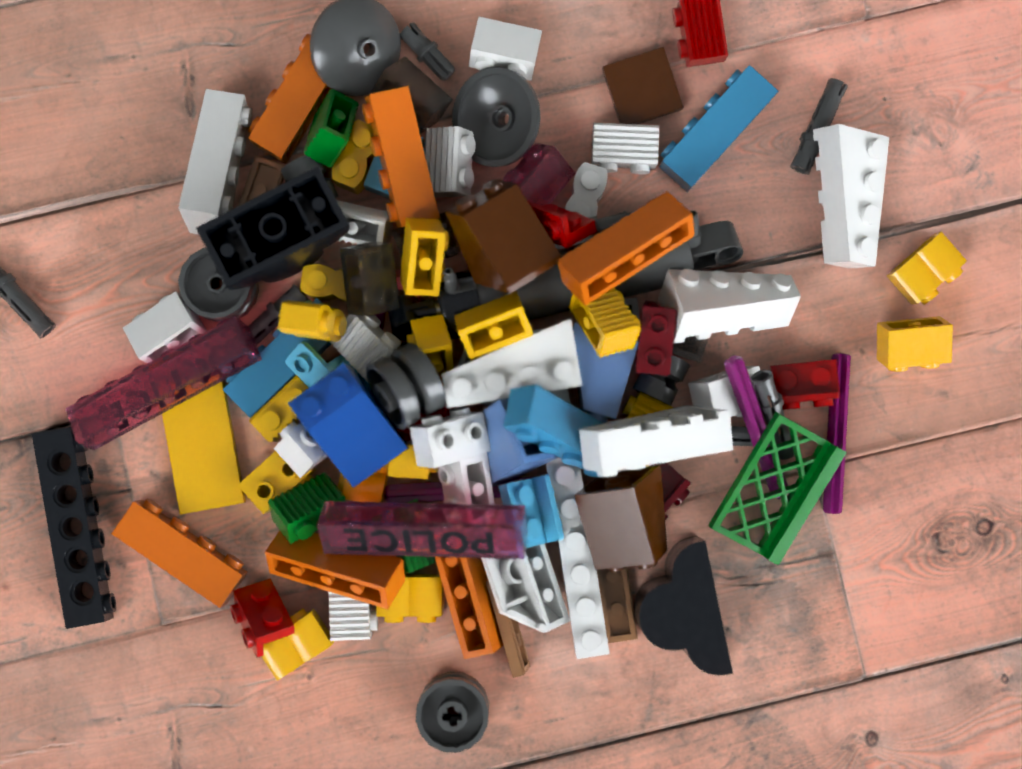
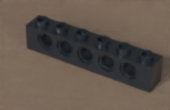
(64, 542)

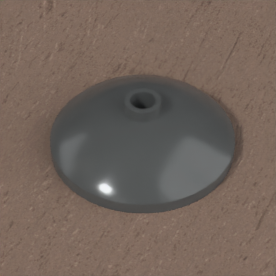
(340, 40)
(482, 109)

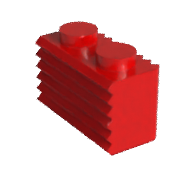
(701, 32)

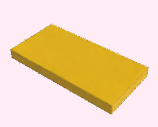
(203, 452)

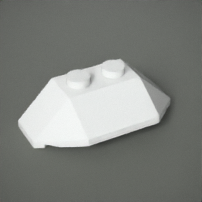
(527, 589)

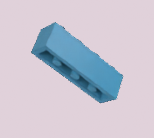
(718, 128)
(264, 379)
(548, 423)

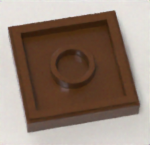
(642, 87)

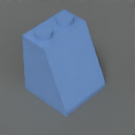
(601, 378)
(509, 455)

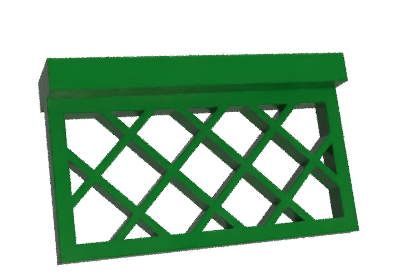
(801, 497)

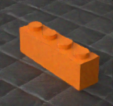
(290, 107)
(401, 155)
(626, 247)
(180, 552)
(359, 577)
(470, 605)

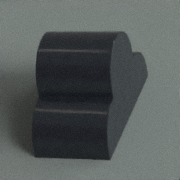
(275, 232)
(684, 608)

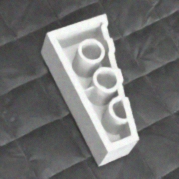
(215, 158)
(851, 193)
(727, 301)
(541, 359)
(655, 439)

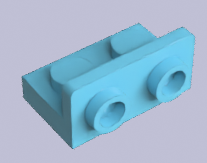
(540, 506)

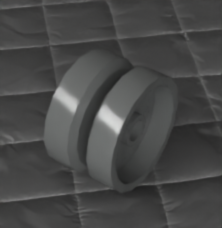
(198, 285)
(405, 385)
(451, 731)

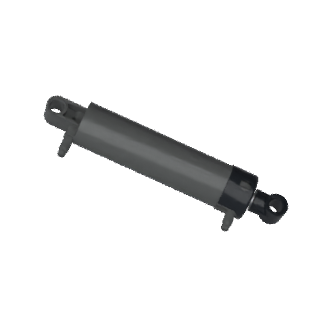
(546, 295)

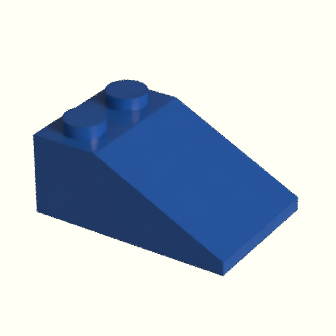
(348, 424)

